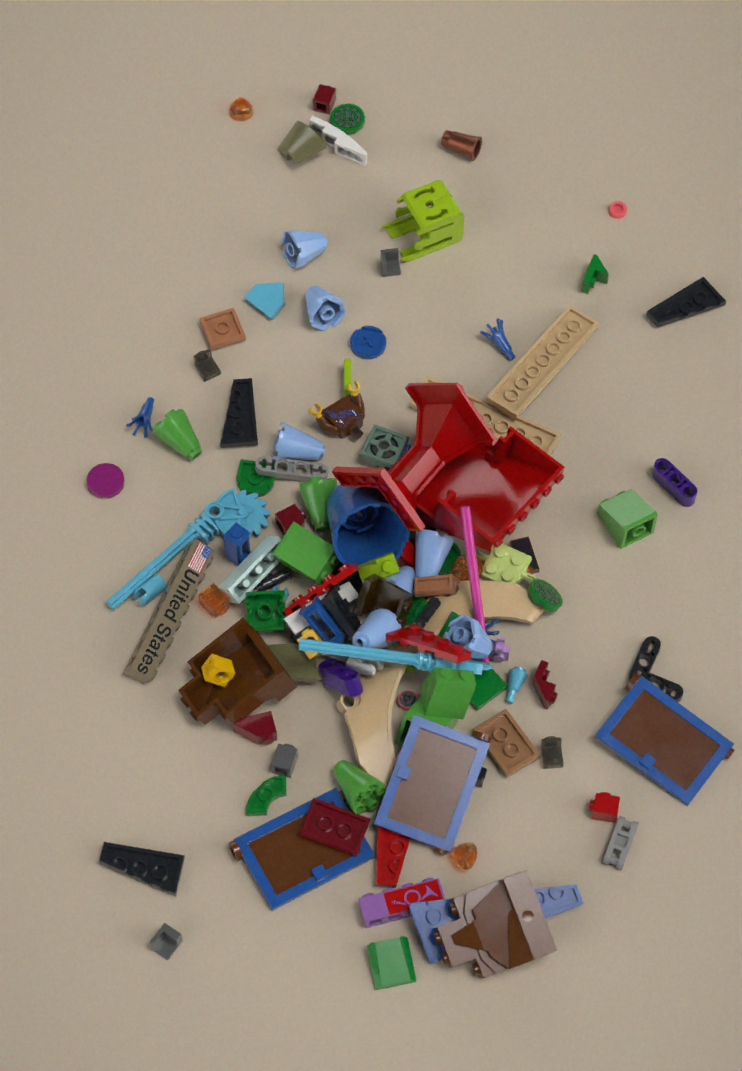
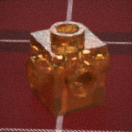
(460, 568)

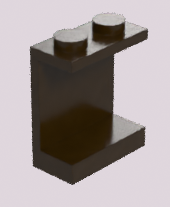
(379, 594)

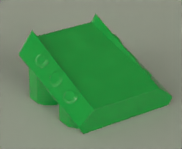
(265, 610)
(391, 963)

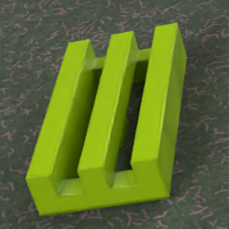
(347, 375)

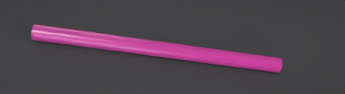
(472, 567)

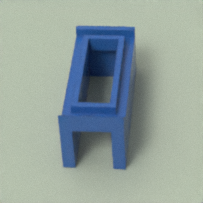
(235, 542)
(317, 606)

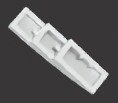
(342, 143)
(298, 623)

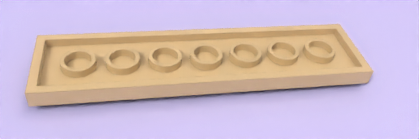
(542, 362)
(500, 422)

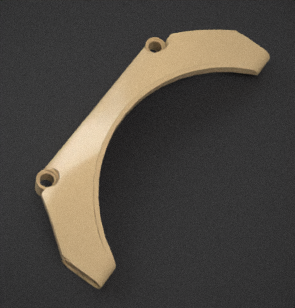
(372, 710)

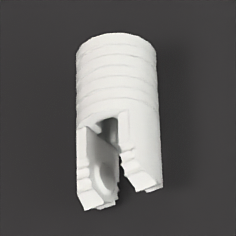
(364, 666)

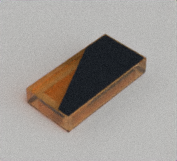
(524, 546)

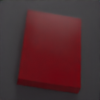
(334, 827)

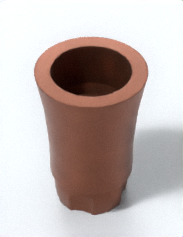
(462, 143)

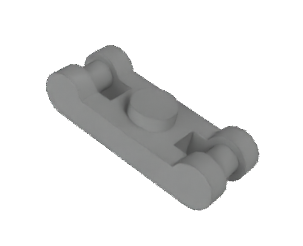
(620, 842)

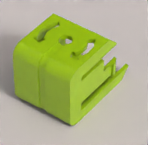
(436, 225)

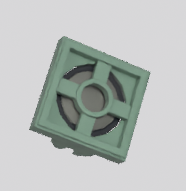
(384, 448)

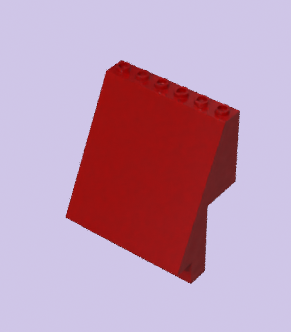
(496, 483)

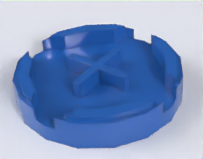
(368, 342)

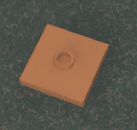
(222, 329)

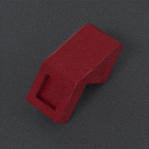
(544, 689)

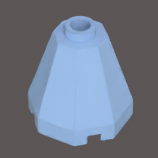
(302, 246)
(323, 308)
(470, 635)

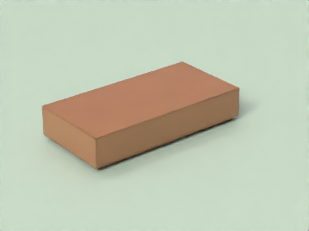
(433, 585)

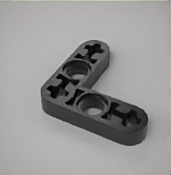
(671, 686)

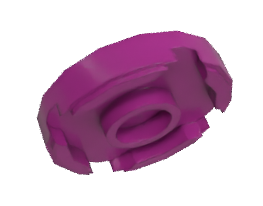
(105, 480)

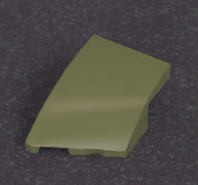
(301, 143)
(296, 662)

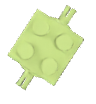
(506, 565)

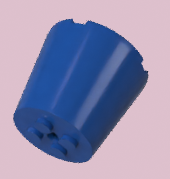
(364, 525)

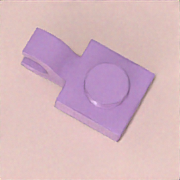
(499, 651)

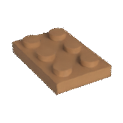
(509, 744)

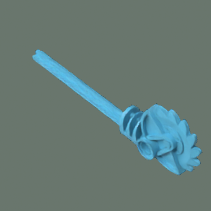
(231, 508)
(420, 660)

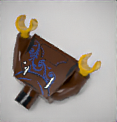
(343, 416)

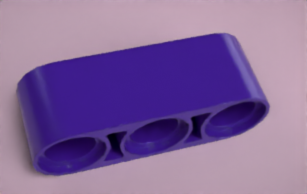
(677, 490)
(340, 678)

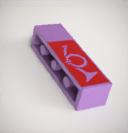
(393, 903)

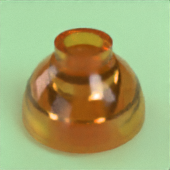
(241, 109)
(464, 855)

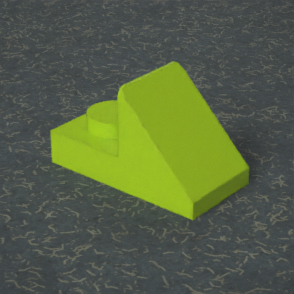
(381, 566)

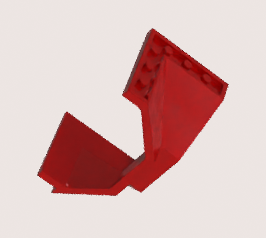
(444, 430)

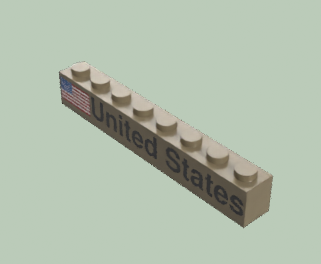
(169, 611)

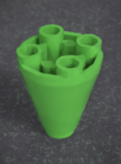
(178, 434)
(315, 497)
(358, 787)

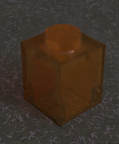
(214, 601)

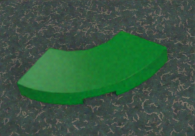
(265, 794)

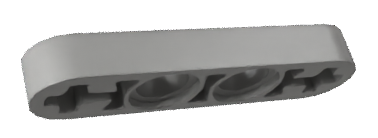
(291, 465)

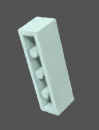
(251, 570)

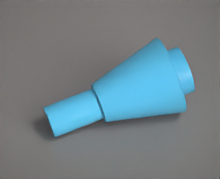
(516, 679)

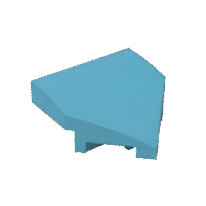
(267, 298)

